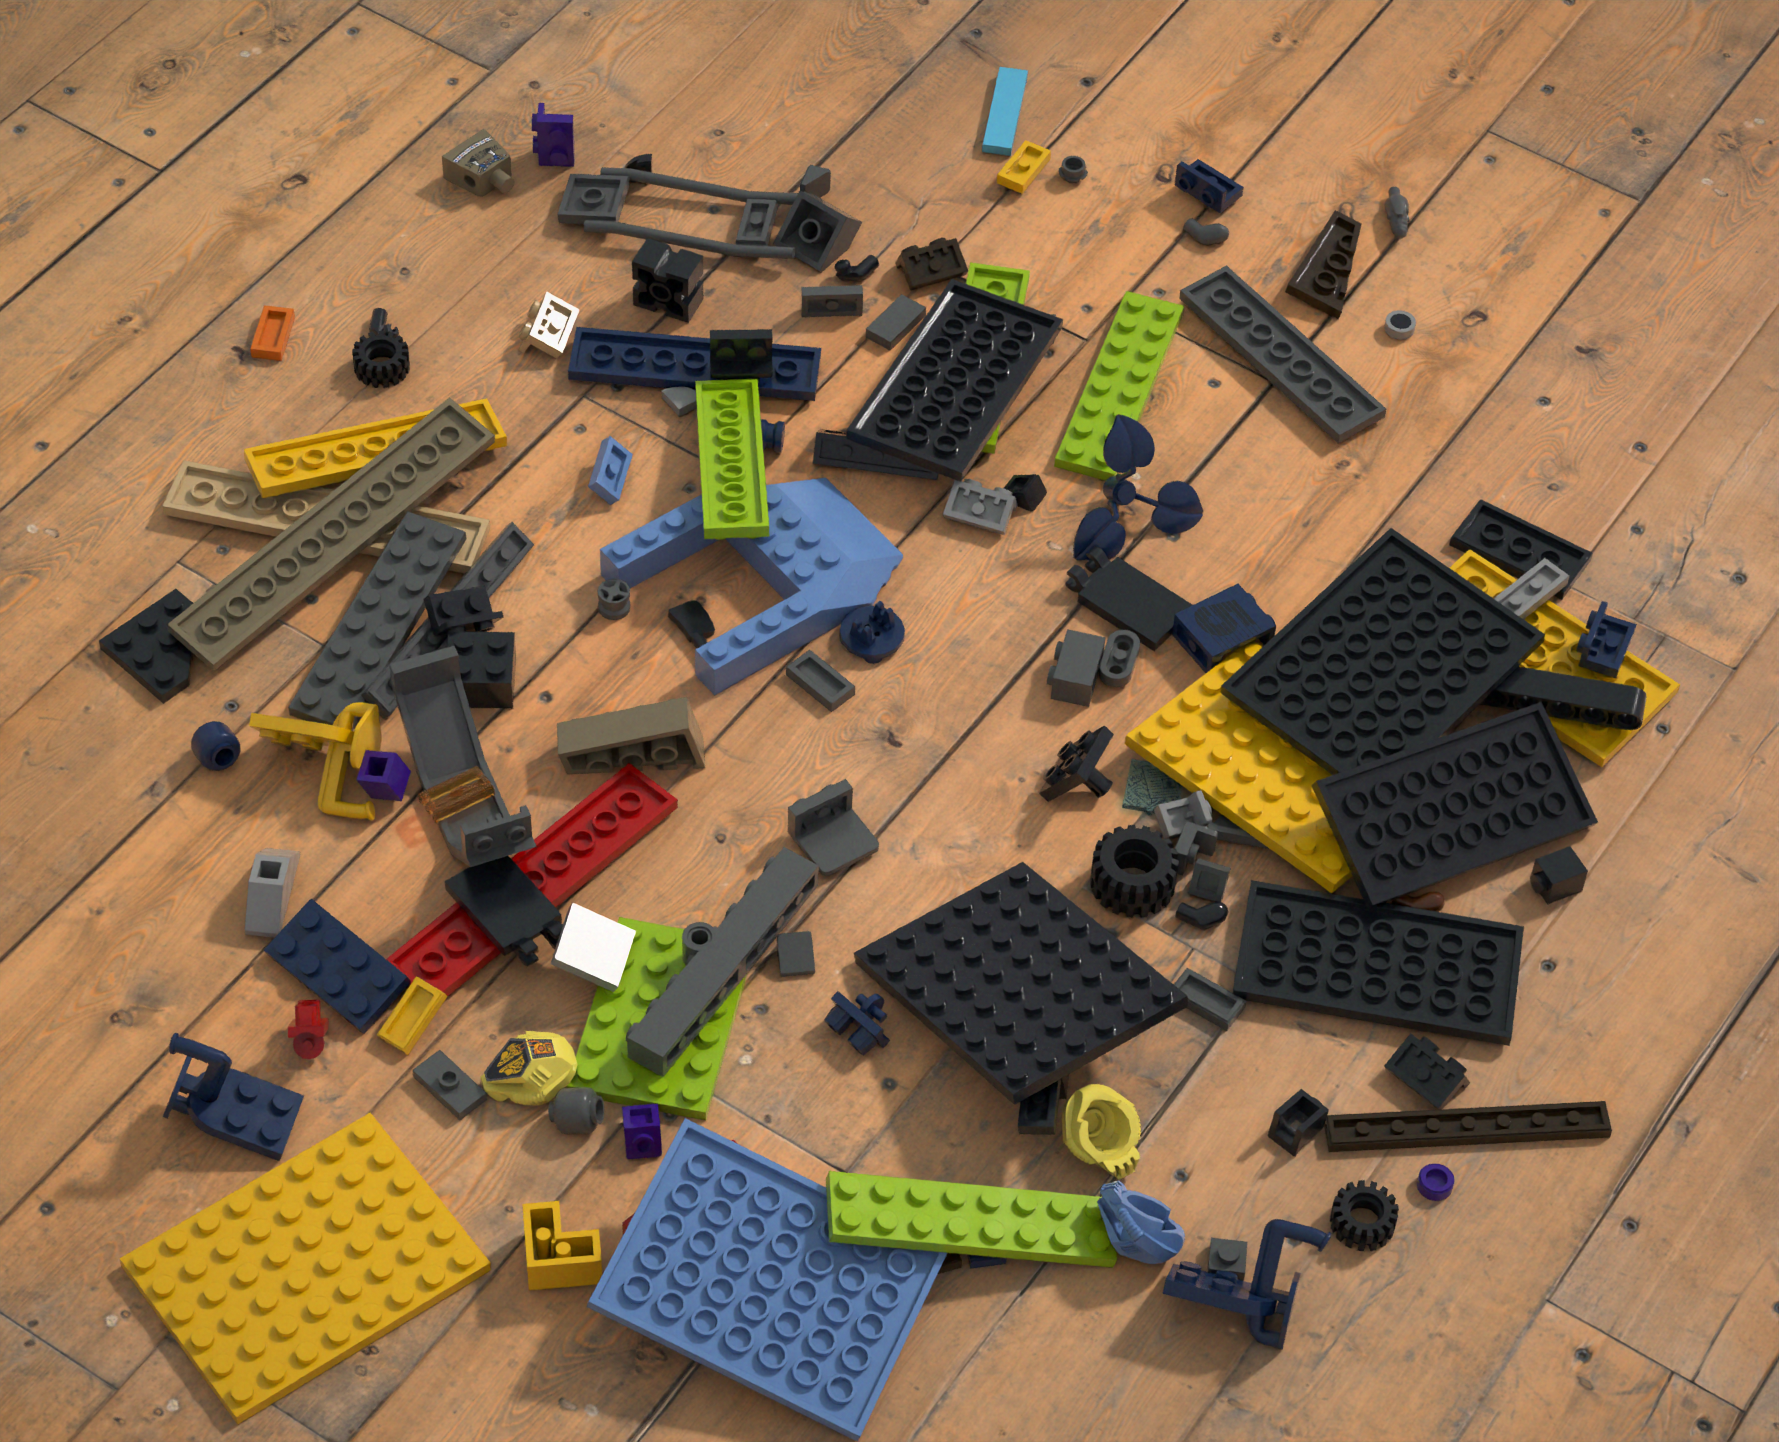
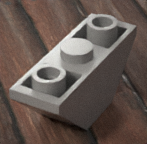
(270, 891)

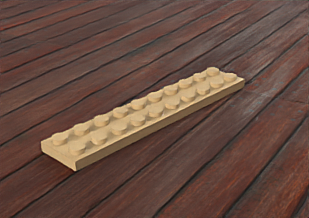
(234, 501)

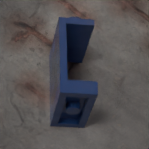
(1221, 626)

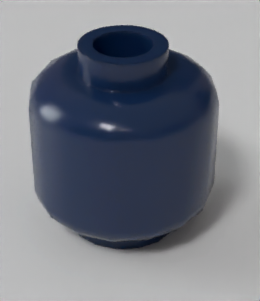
(215, 746)

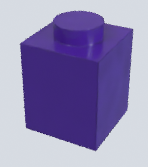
(383, 775)

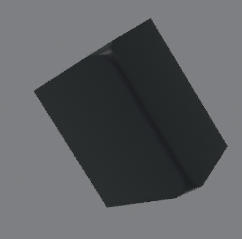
(1027, 490)

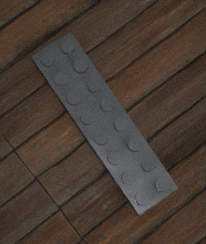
(1282, 354)
(378, 618)

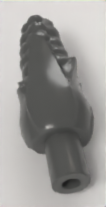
(1397, 212)

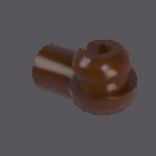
(1429, 901)

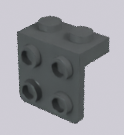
(830, 829)

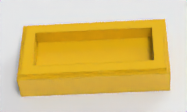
(412, 1015)

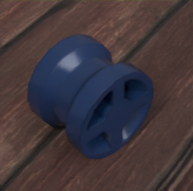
(773, 435)

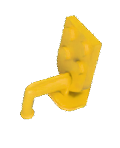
(340, 743)

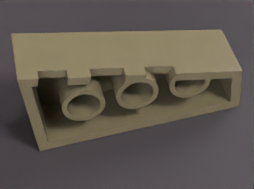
(640, 735)

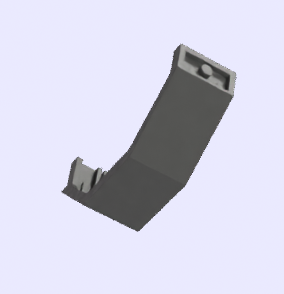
(446, 745)

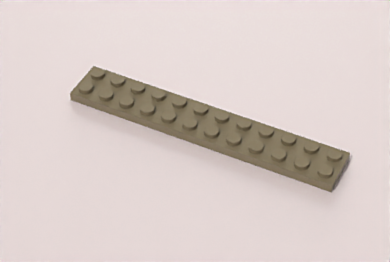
(330, 534)

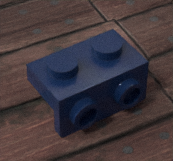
(1207, 185)
(1605, 643)

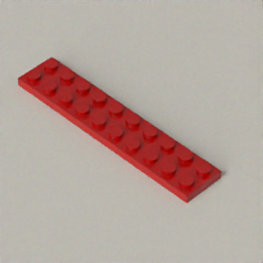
(563, 861)

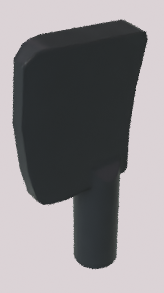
(693, 622)

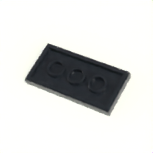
(1517, 544)

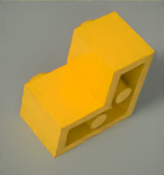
(556, 1256)

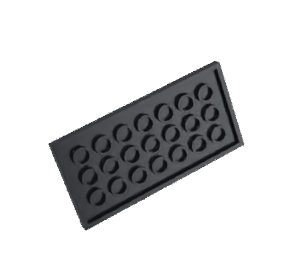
(955, 380)
(1454, 804)
(1379, 963)

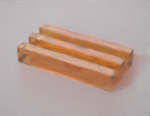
(459, 797)

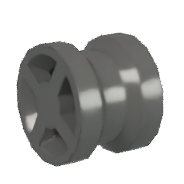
(614, 599)

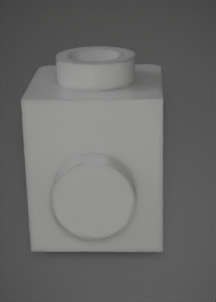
(1174, 814)

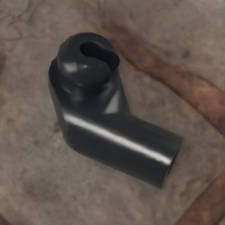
(858, 272)
(1203, 917)

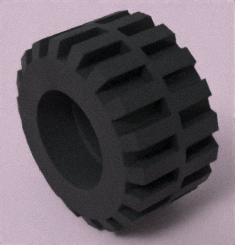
(1128, 891)

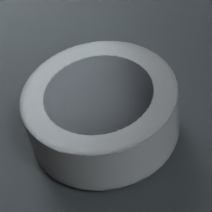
(1400, 325)

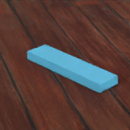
(1005, 111)

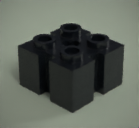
(667, 280)

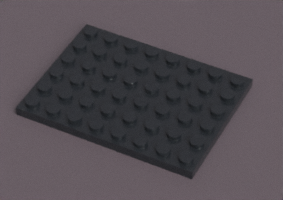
(1382, 659)
(1020, 982)

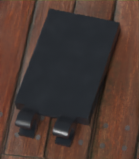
(1126, 597)
(506, 907)

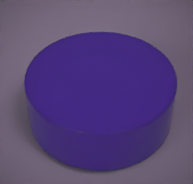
(1435, 1182)

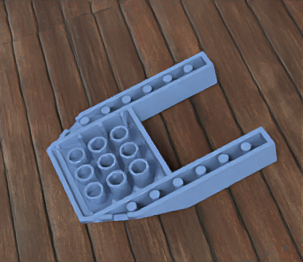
(816, 558)

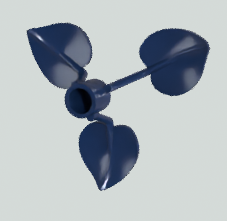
(1124, 449)

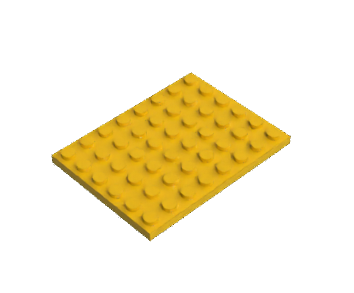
(1244, 771)
(304, 1267)

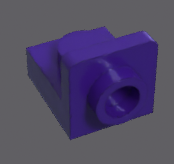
(642, 1131)

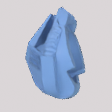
(1139, 1224)

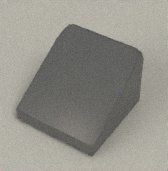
(816, 181)
(795, 953)

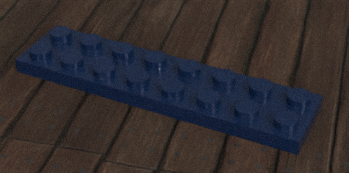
(681, 361)

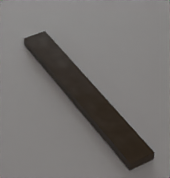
(1467, 1126)

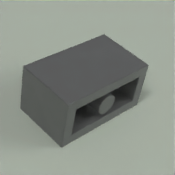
(1077, 667)

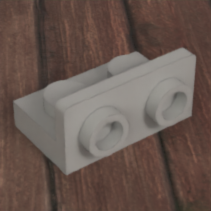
(980, 506)

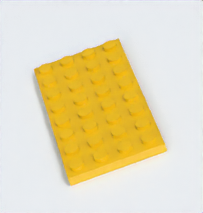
(1560, 656)

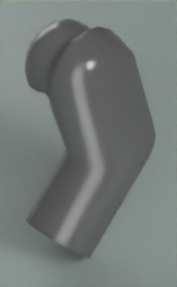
(1206, 234)

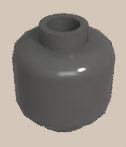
(576, 1110)

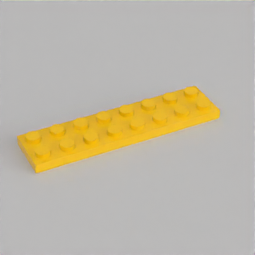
(342, 452)

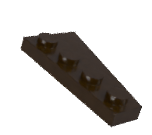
(1327, 266)

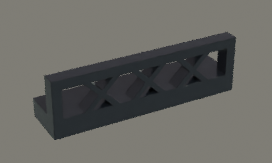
(835, 450)

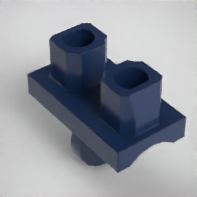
(868, 1031)

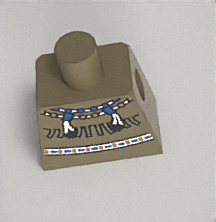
(479, 165)

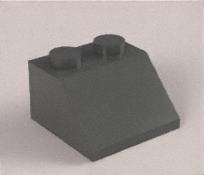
(817, 231)

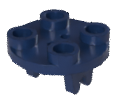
(872, 632)

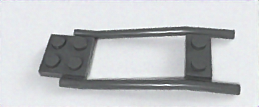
(600, 200)

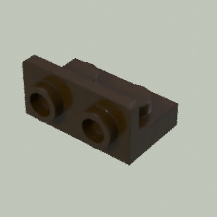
(932, 263)

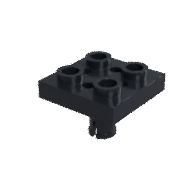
(1077, 766)

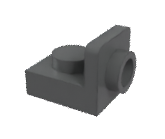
(1193, 840)

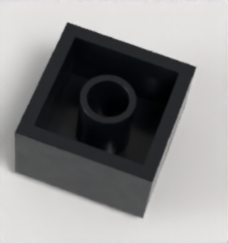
(486, 667)

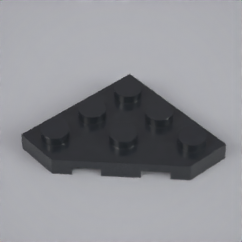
(150, 651)

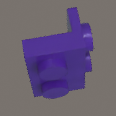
(554, 138)

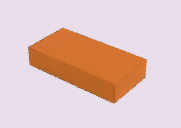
(272, 333)

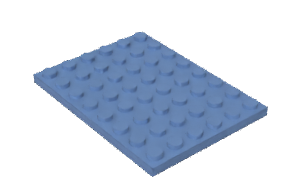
(742, 1278)

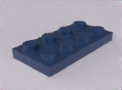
(337, 966)

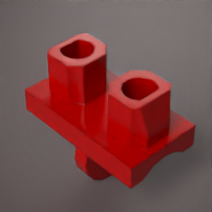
(308, 1029)

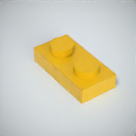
(1023, 166)

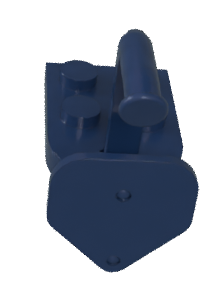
(232, 1102)
(1254, 1298)

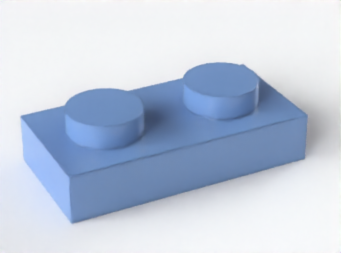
(610, 470)

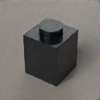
(1558, 875)

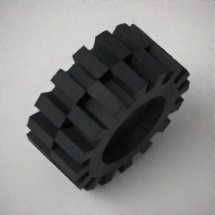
(383, 371)
(1367, 1198)

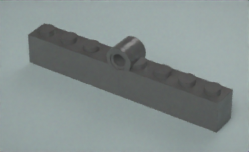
(719, 960)

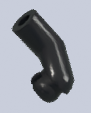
(378, 323)

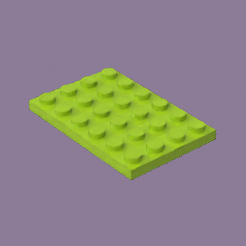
(603, 1046)

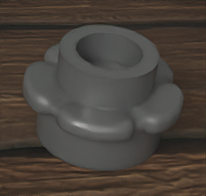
(1073, 169)

